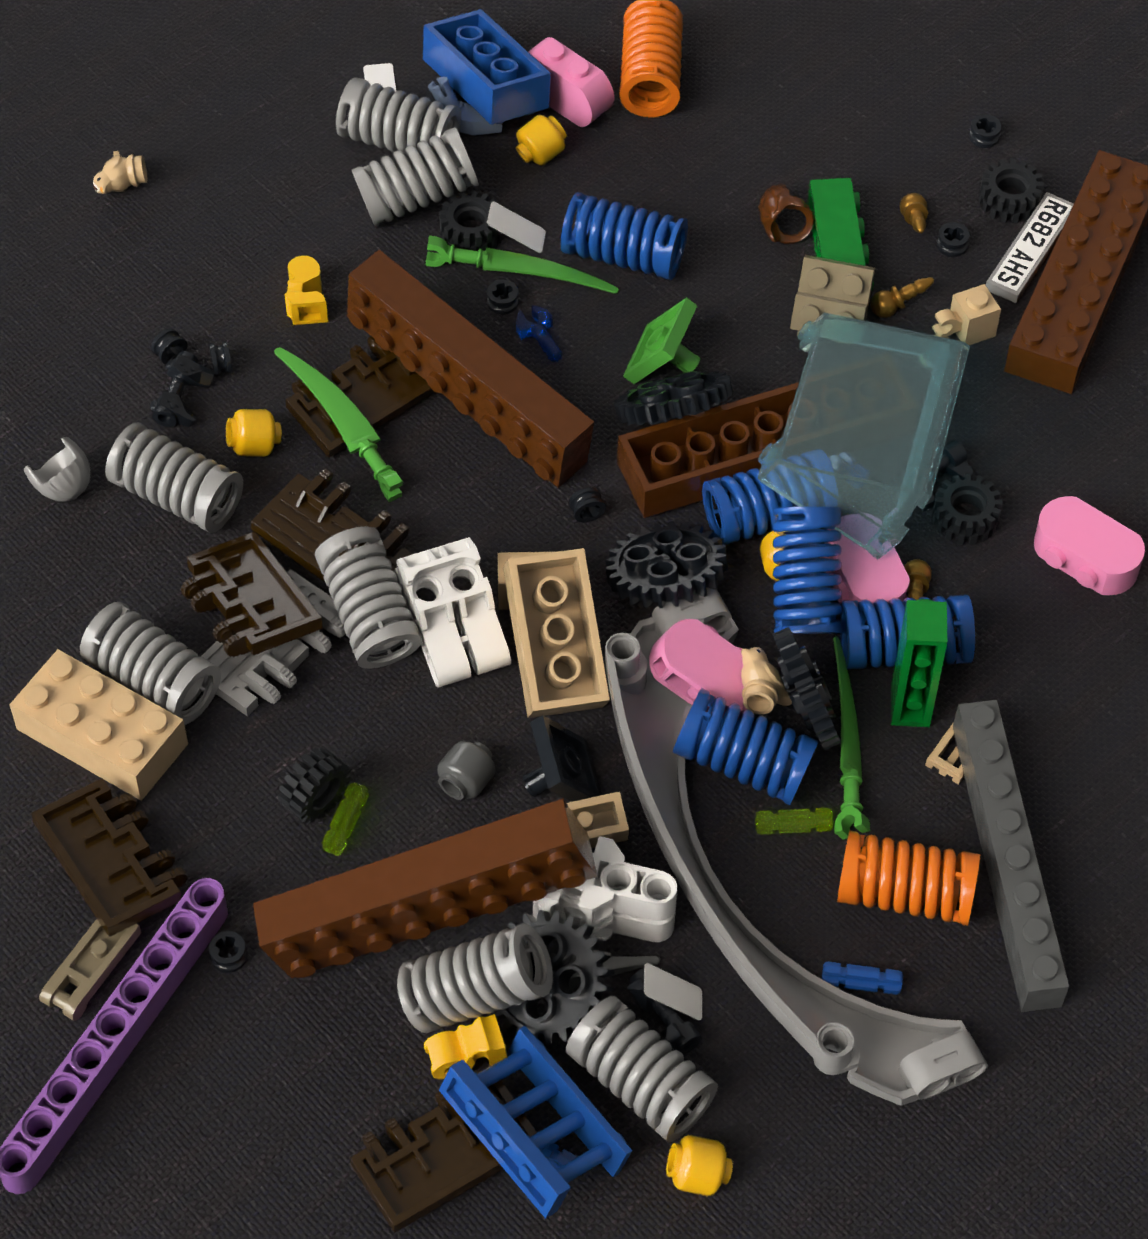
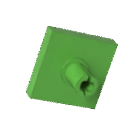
(662, 343)

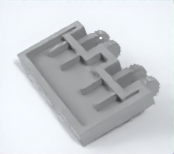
(247, 672)

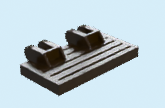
(376, 388)
(302, 521)
(253, 595)
(105, 856)
(432, 1168)

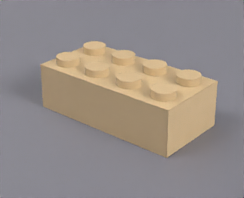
(556, 633)
(99, 724)

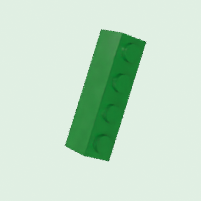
(836, 224)
(919, 663)

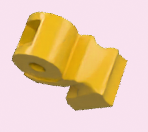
(304, 293)
(466, 1044)

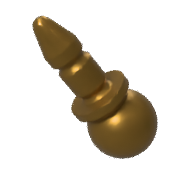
(914, 210)
(887, 302)
(920, 576)

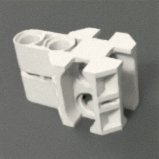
(467, 610)
(619, 900)

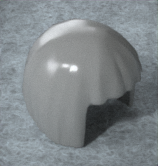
(63, 475)

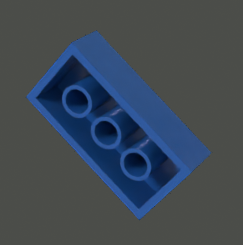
(486, 66)

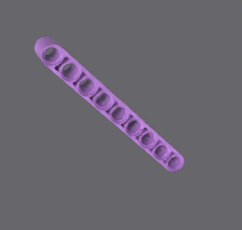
(112, 1050)

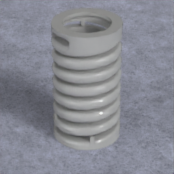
(391, 117)
(414, 176)
(174, 477)
(351, 599)
(149, 661)
(475, 978)
(640, 1068)

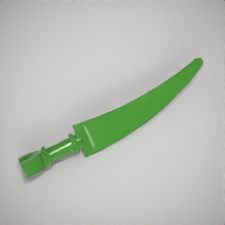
(510, 262)
(349, 421)
(850, 755)

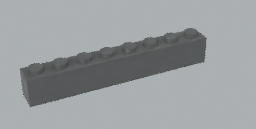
(1010, 857)

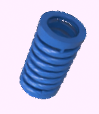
(627, 229)
(746, 509)
(799, 570)
(891, 613)
(745, 748)

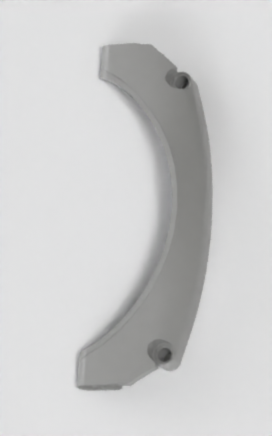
(879, 1047)

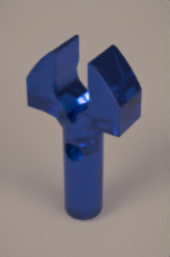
(544, 320)

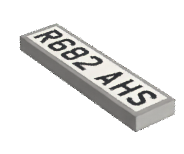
(1029, 248)

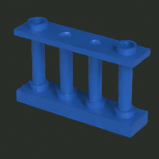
(510, 1145)

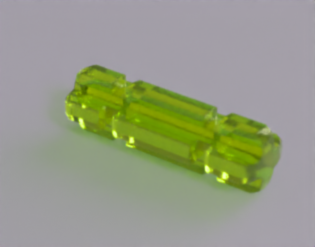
(345, 819)
(794, 821)

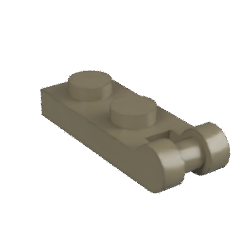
(87, 968)

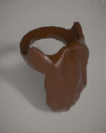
(772, 203)

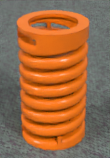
(651, 57)
(908, 878)

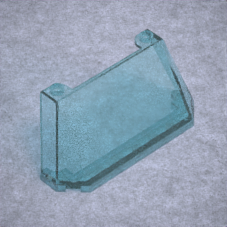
(867, 425)

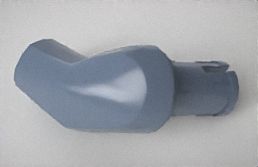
(471, 120)

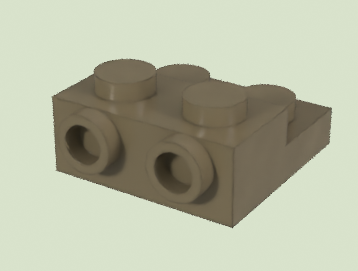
(832, 289)

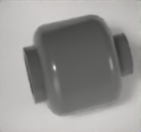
(466, 770)

